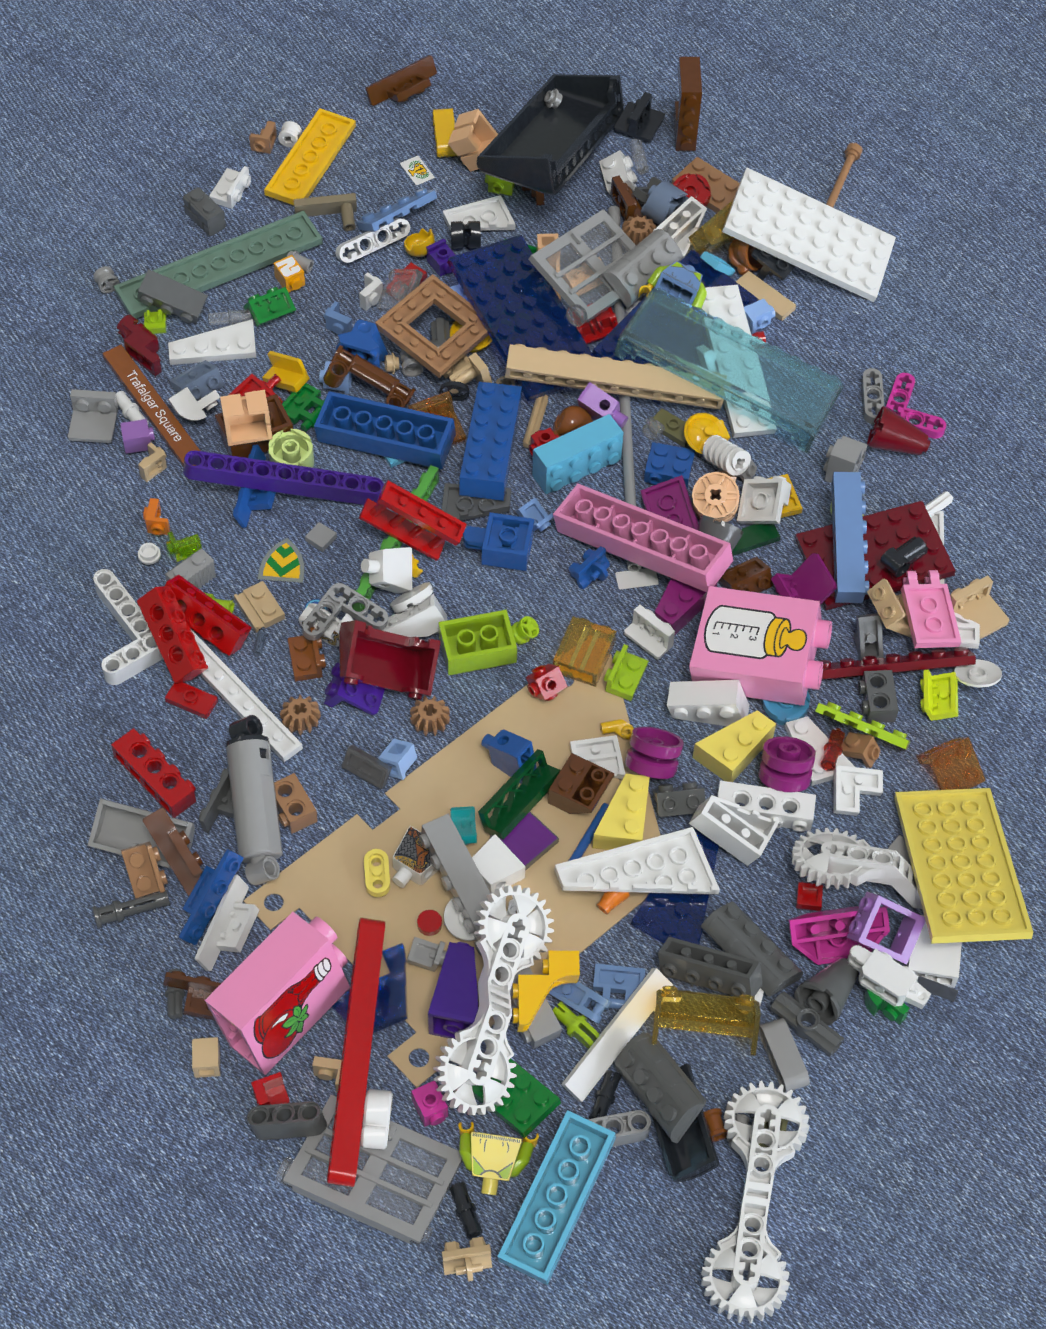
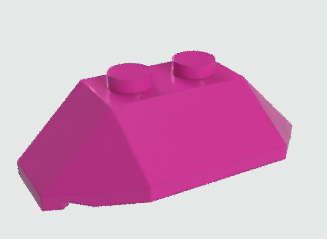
(824, 933)

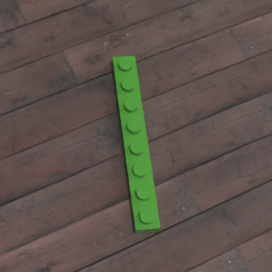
(427, 484)

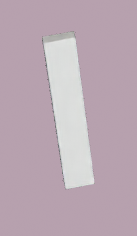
(615, 1036)

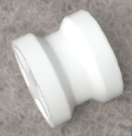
(290, 133)

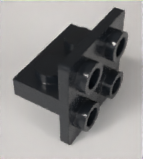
(639, 119)
(771, 265)

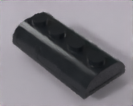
(694, 1152)

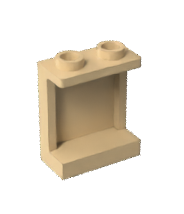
(890, 607)

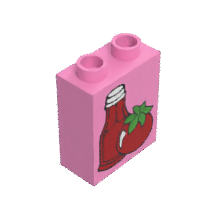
(280, 991)

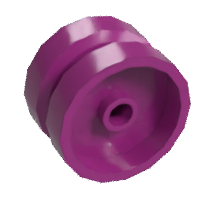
(654, 752)
(787, 764)

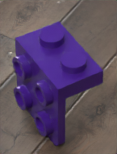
(361, 696)

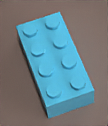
(577, 454)

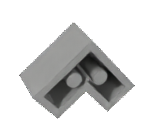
(844, 457)

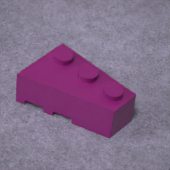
(680, 604)

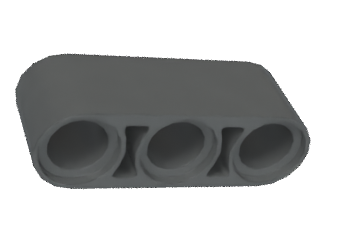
(286, 1120)

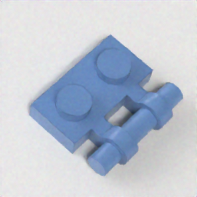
(616, 980)

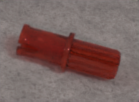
(833, 749)

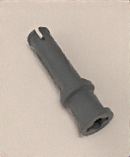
(118, 914)

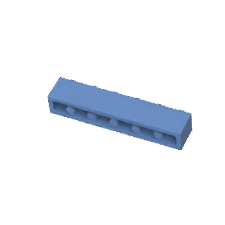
(848, 537)

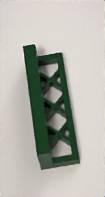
(521, 798)

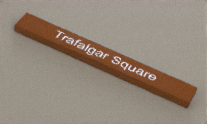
(150, 402)

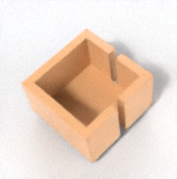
(471, 137)
(246, 418)

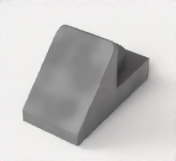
(869, 636)

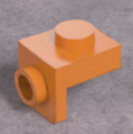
(154, 523)

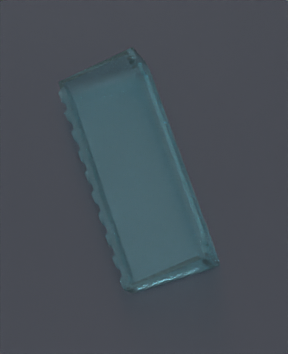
(731, 365)

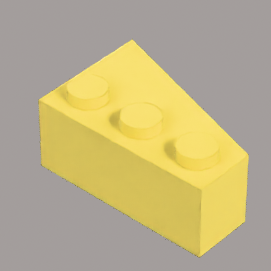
(734, 746)
(625, 815)

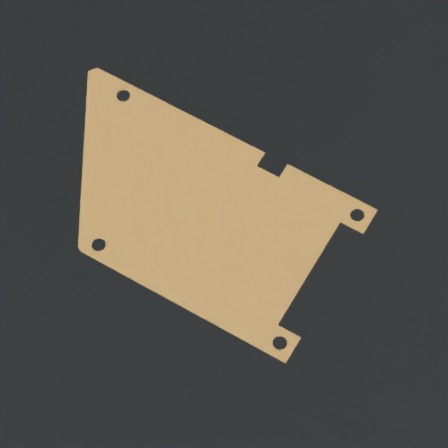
(331, 875)

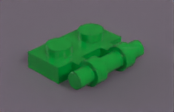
(299, 403)

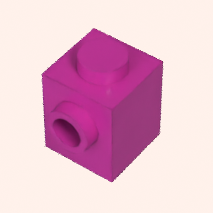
(429, 1104)

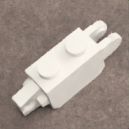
(887, 977)

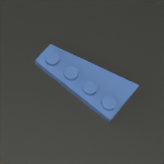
(385, 216)

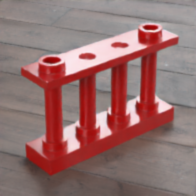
(416, 510)

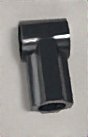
(900, 559)

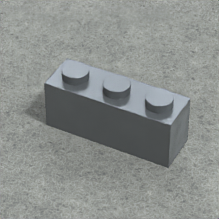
(172, 297)

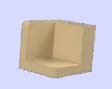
(206, 1057)

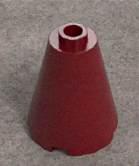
(896, 434)

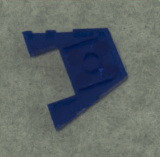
(391, 995)

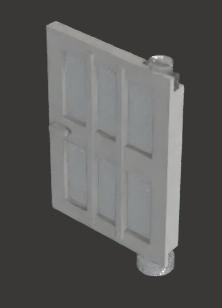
(577, 264)
(393, 1186)

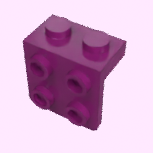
(808, 582)

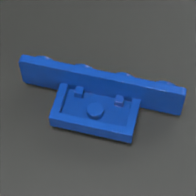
(252, 499)
(208, 894)

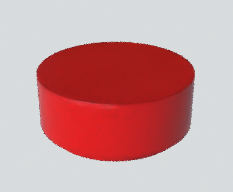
(429, 922)

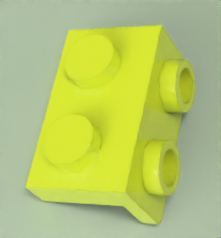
(939, 695)

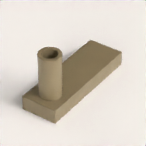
(332, 204)

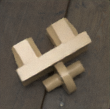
(466, 1259)

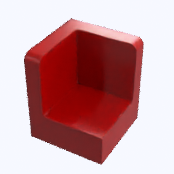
(270, 1090)

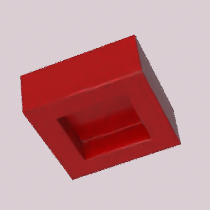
(809, 896)

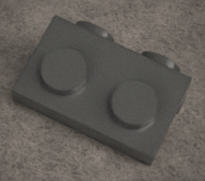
(678, 800)

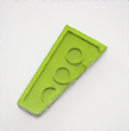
(855, 720)

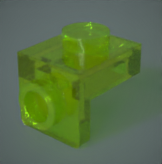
(184, 547)

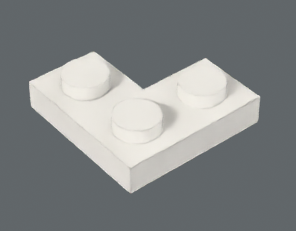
(850, 783)

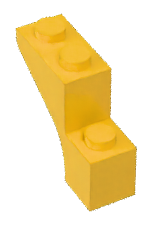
(531, 990)

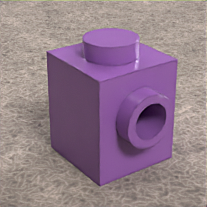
(136, 435)

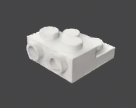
(763, 500)

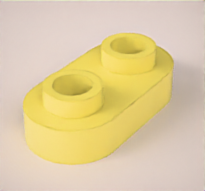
(377, 874)

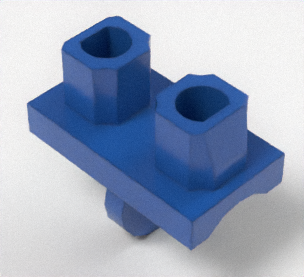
(593, 567)

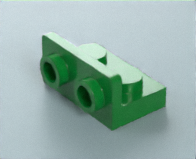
(270, 306)

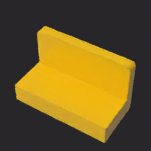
(289, 369)

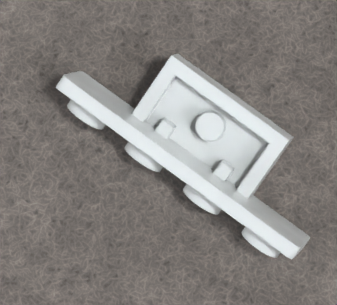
(229, 925)

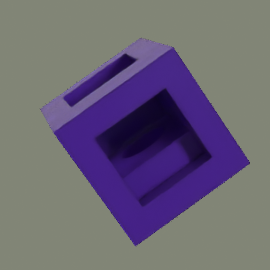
(438, 255)

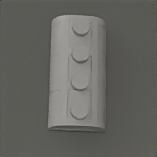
(639, 264)
(122, 827)

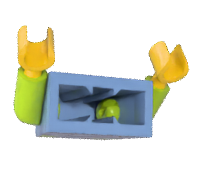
(678, 281)

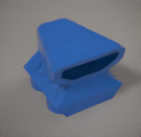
(365, 342)

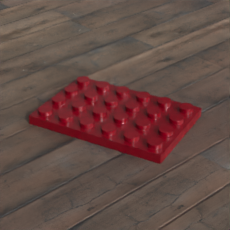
(883, 532)

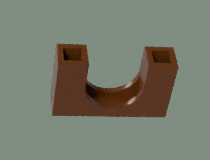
(688, 107)

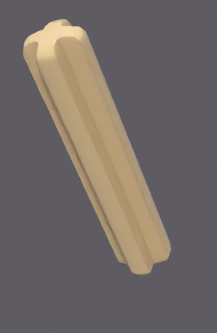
(535, 418)

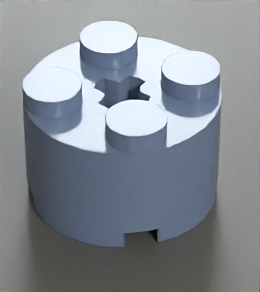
(663, 201)

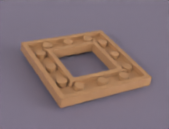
(433, 291)

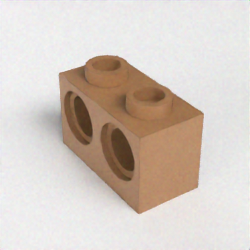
(296, 802)

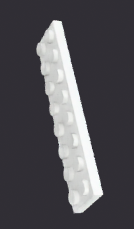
(727, 304)

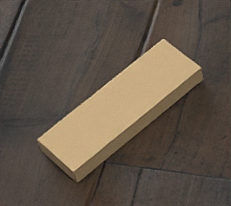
(782, 306)

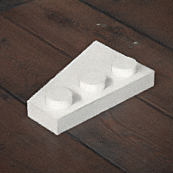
(490, 212)
(807, 731)

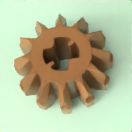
(638, 228)
(300, 714)
(430, 715)

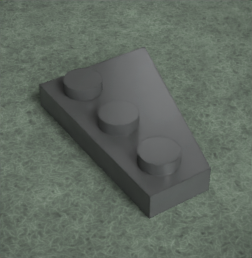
(472, 507)

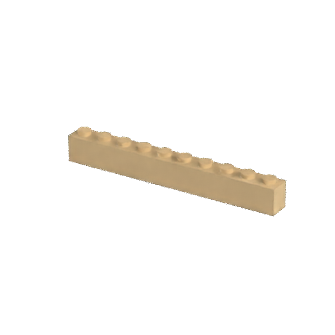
(607, 374)

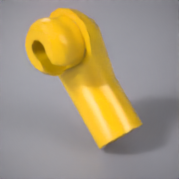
(618, 726)

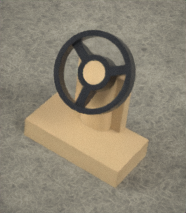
(457, 384)

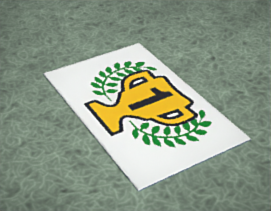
(417, 170)

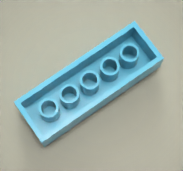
(557, 1197)

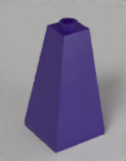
(456, 993)

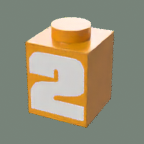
(289, 273)

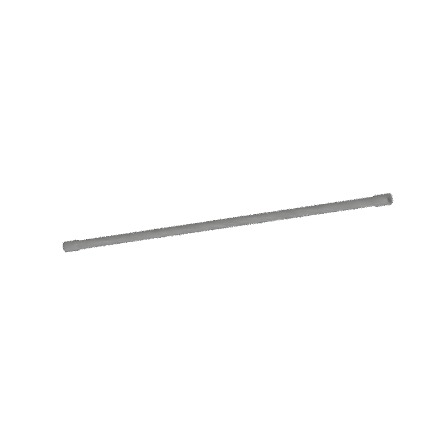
(625, 408)

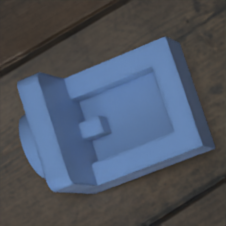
(337, 322)
(535, 511)

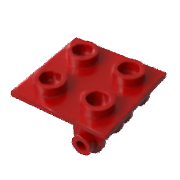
(599, 326)

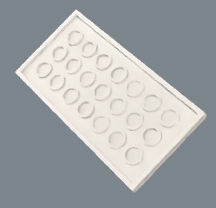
(809, 234)

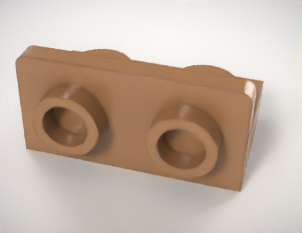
(143, 869)

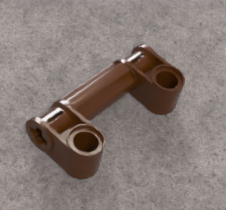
(345, 362)

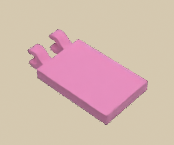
(930, 612)

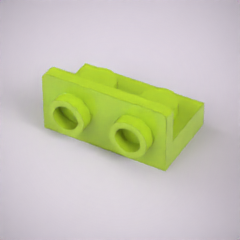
(626, 674)

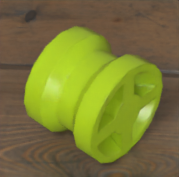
(525, 630)

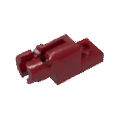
(140, 344)

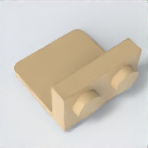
(977, 605)

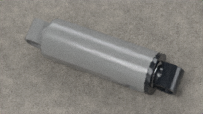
(254, 800)

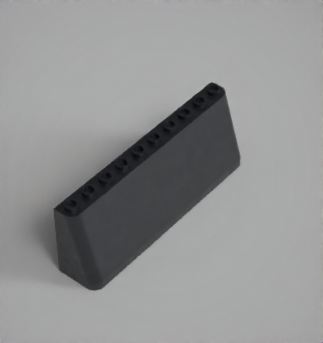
(549, 144)

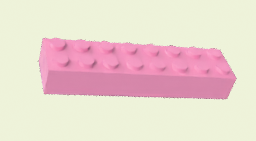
(643, 537)

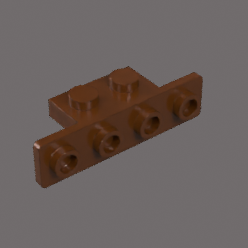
(403, 83)
(175, 848)
(198, 991)

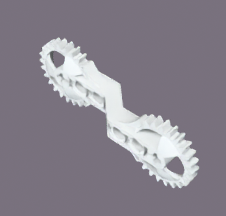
(853, 862)
(493, 1001)
(755, 1202)

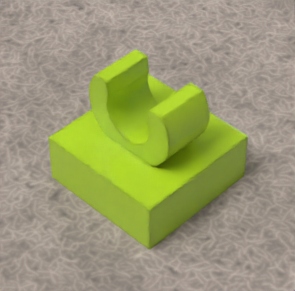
(155, 321)

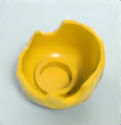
(416, 243)

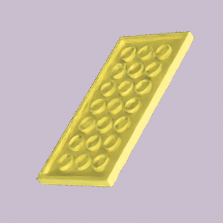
(962, 866)

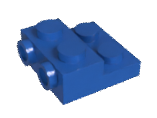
(668, 463)

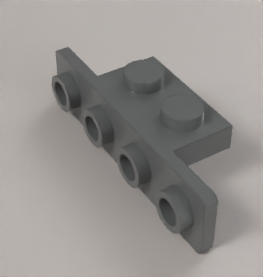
(219, 803)

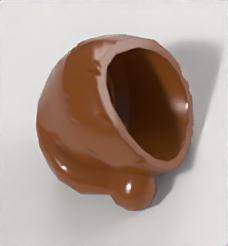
(740, 257)
(571, 419)

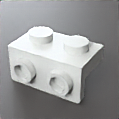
(617, 165)
(650, 632)

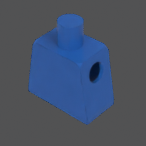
(508, 751)

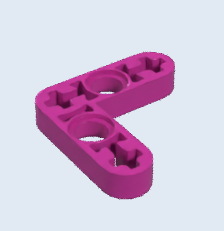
(907, 413)

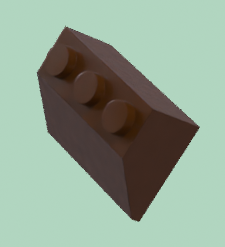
(278, 419)

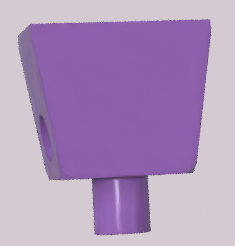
(601, 404)

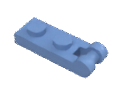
(579, 997)

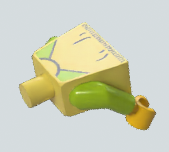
(494, 1156)

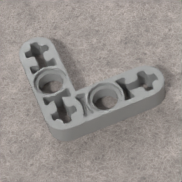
(338, 605)

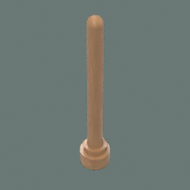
(852, 154)

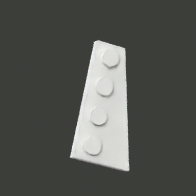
(216, 345)

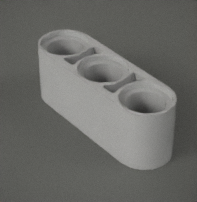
(783, 1055)
(623, 1122)

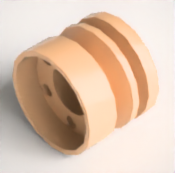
(718, 509)

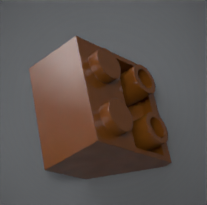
(579, 785)

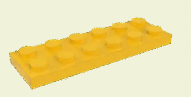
(310, 157)

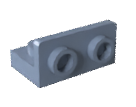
(199, 379)

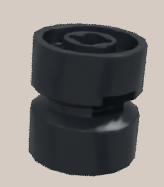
(458, 231)

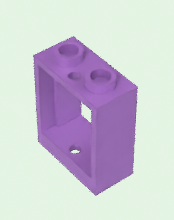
(906, 935)

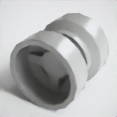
(410, 366)

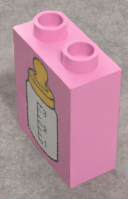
(762, 643)

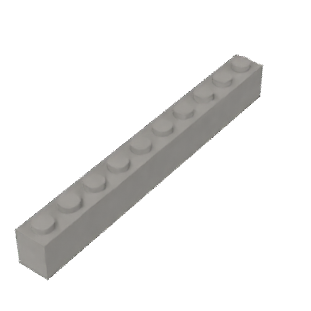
(468, 890)

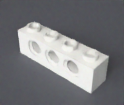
(777, 801)

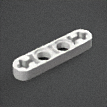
(374, 243)

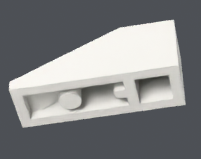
(418, 620)

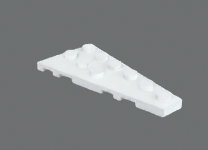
(650, 866)

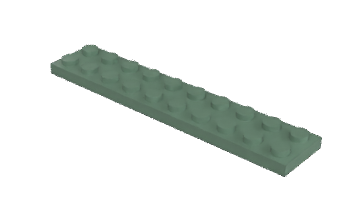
(229, 259)

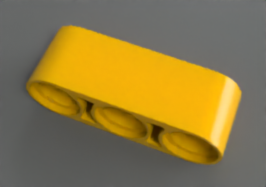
(443, 126)

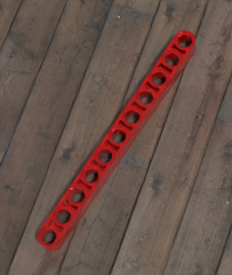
(356, 1053)

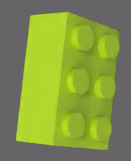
(477, 642)

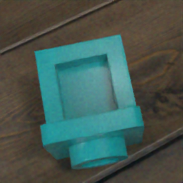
(465, 823)

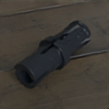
(605, 1095)
(466, 1210)

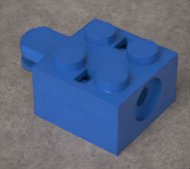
(503, 542)

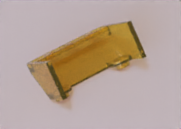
(707, 1014)

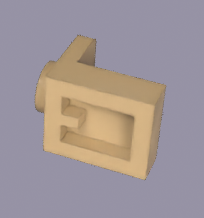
(154, 464)
(327, 1069)

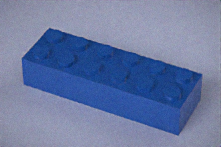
(385, 430)
(490, 441)

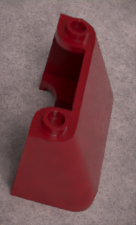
(387, 659)

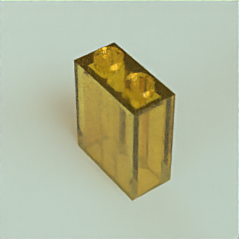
(585, 650)

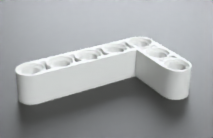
(132, 624)

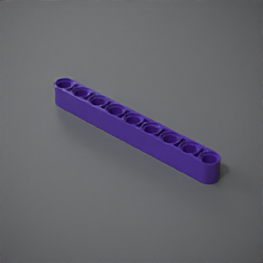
(273, 480)

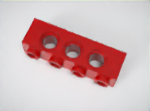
(215, 617)
(172, 634)
(172, 800)

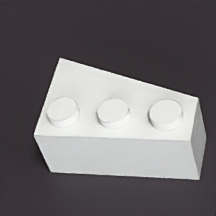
(684, 223)
(708, 701)
(734, 828)

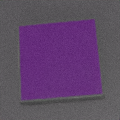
(530, 840)

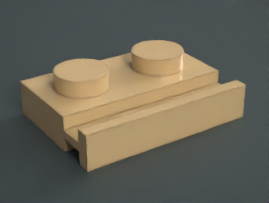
(259, 606)

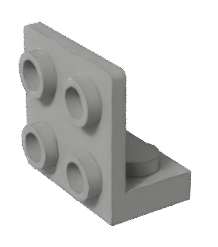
(93, 416)

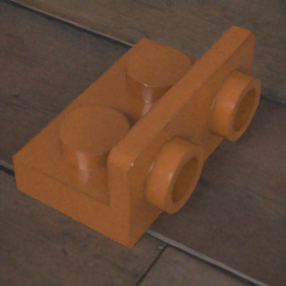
(305, 657)

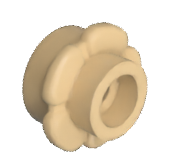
(391, 363)

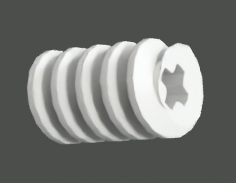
(726, 455)

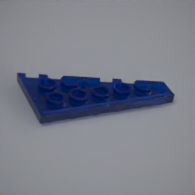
(677, 913)

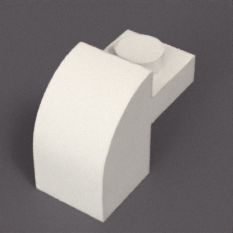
(190, 409)

